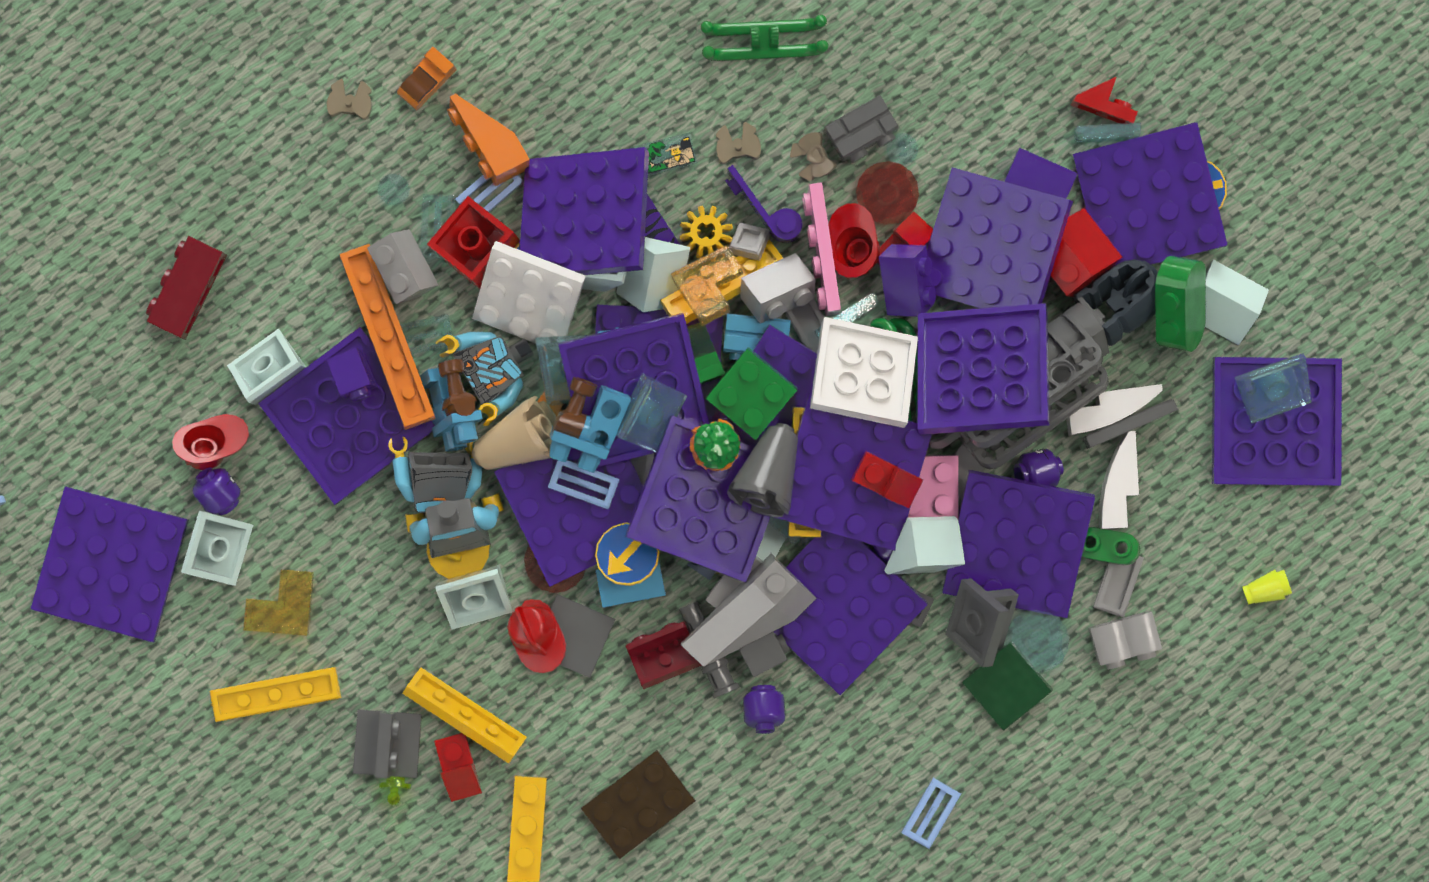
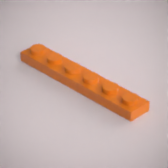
(387, 337)

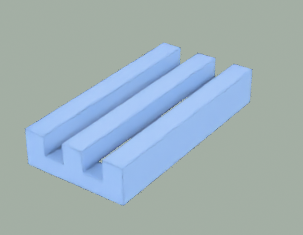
(489, 190)
(608, 492)
(921, 804)

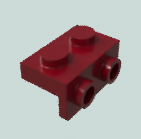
(661, 655)

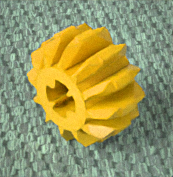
(706, 221)

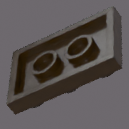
(638, 804)

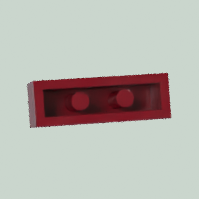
(185, 287)

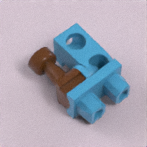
(452, 405)
(588, 433)

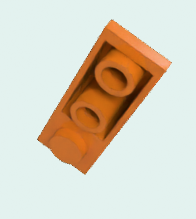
(494, 144)

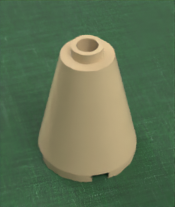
(517, 437)

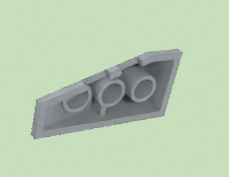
(751, 611)

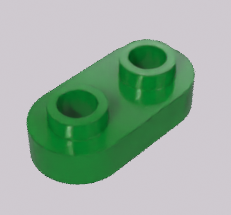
(1107, 544)

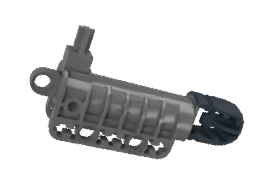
(1075, 353)

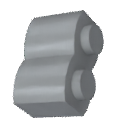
(1125, 639)

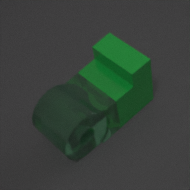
(705, 355)

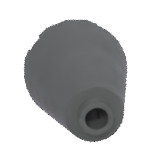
(768, 473)

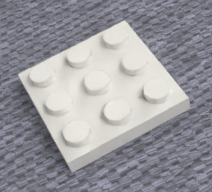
(527, 294)
(864, 372)

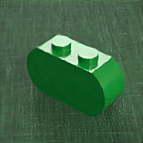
(1180, 303)

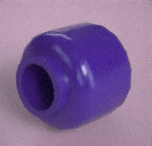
(1039, 467)
(216, 491)
(764, 708)

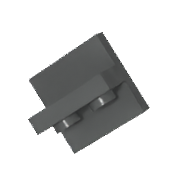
(981, 620)
(387, 743)

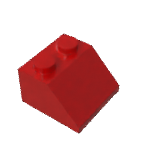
(469, 238)
(1082, 254)

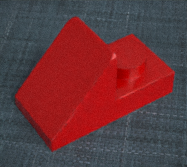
(1097, 102)
(910, 232)
(887, 479)
(457, 767)

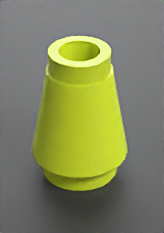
(1268, 588)

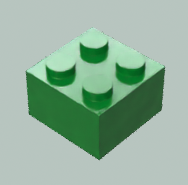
(751, 393)

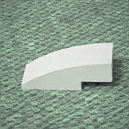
(1110, 408)
(1119, 482)

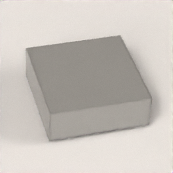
(749, 241)

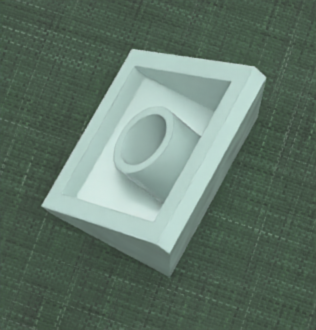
(654, 282)
(1231, 302)
(266, 367)
(927, 546)
(217, 548)
(474, 597)

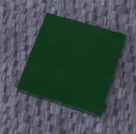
(1008, 686)

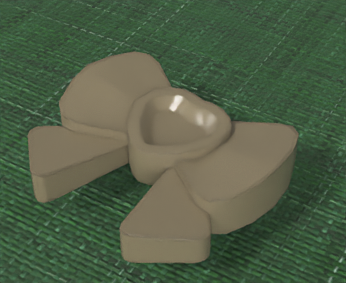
(359, 105)
(812, 146)
(738, 148)

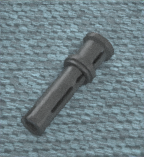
(716, 671)

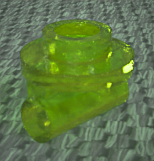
(394, 784)

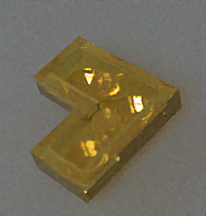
(701, 280)
(287, 614)

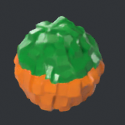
(715, 445)

